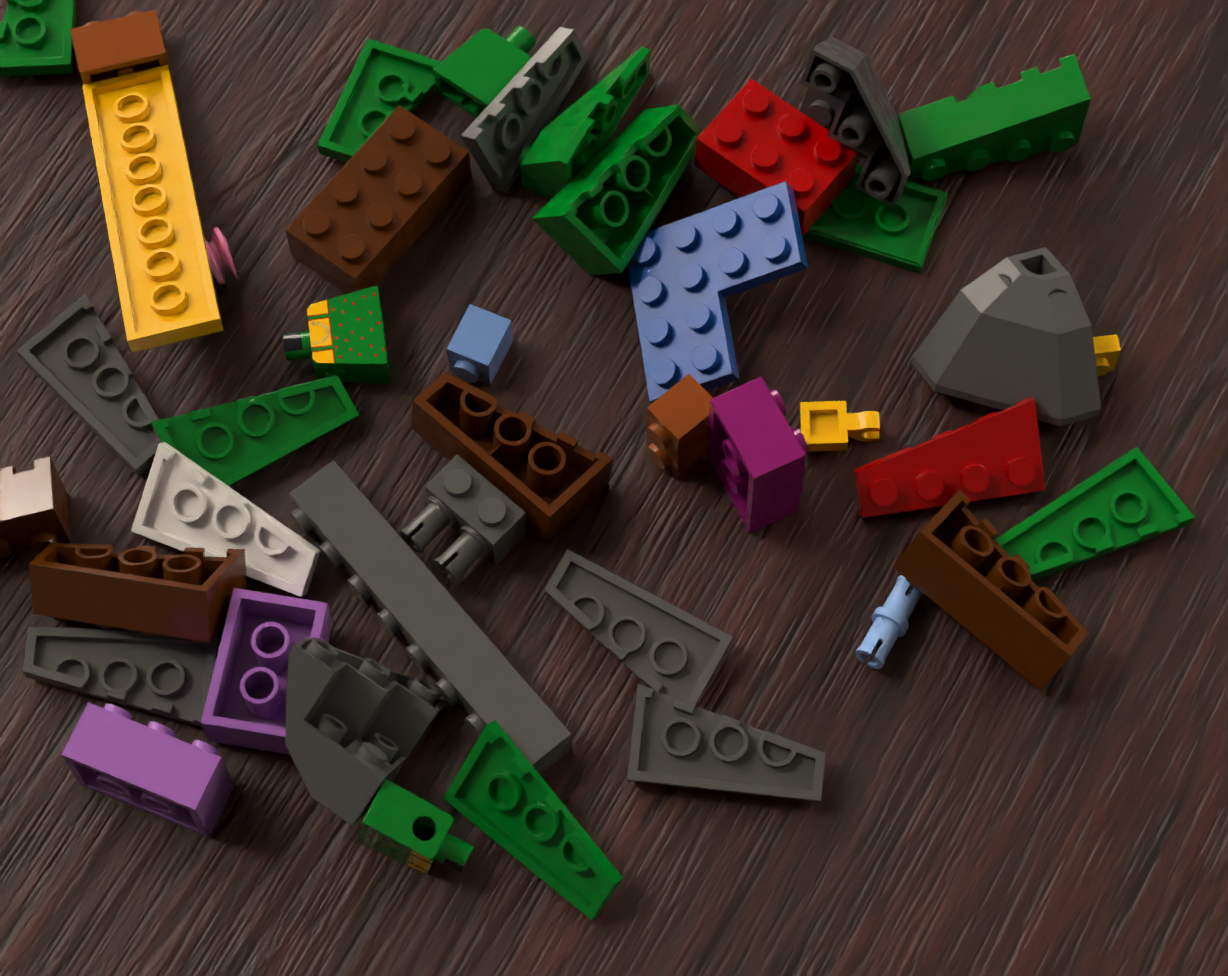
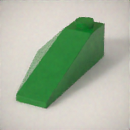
(582, 129)

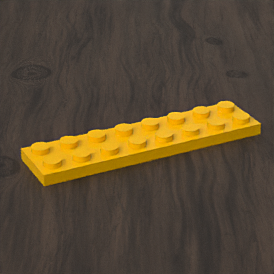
(151, 210)

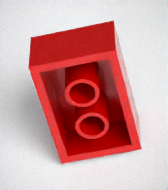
(768, 142)

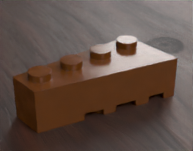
(525, 461)
(137, 588)

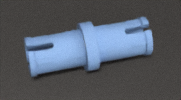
(889, 623)

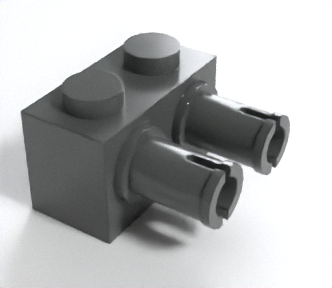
(472, 507)

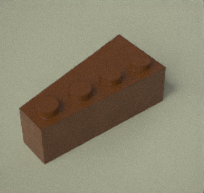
(32, 508)
(990, 592)

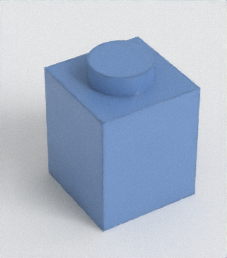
(479, 345)

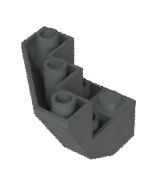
(857, 112)
(1014, 339)
(352, 723)

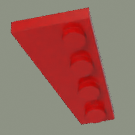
(983, 459)

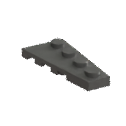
(524, 108)
(92, 378)
(647, 634)
(125, 667)
(703, 750)

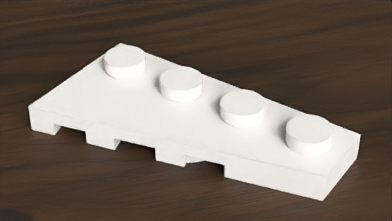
(197, 510)

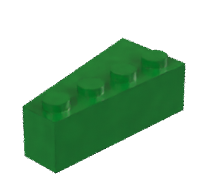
(997, 123)
(621, 191)

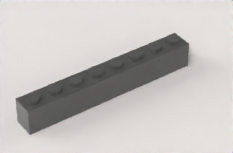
(425, 616)

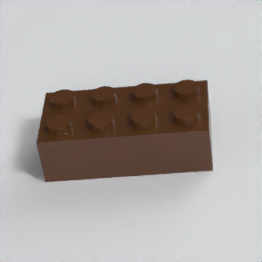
(379, 202)

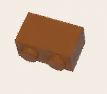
(119, 46)
(679, 426)

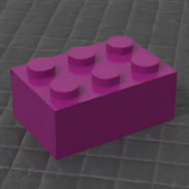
(756, 453)

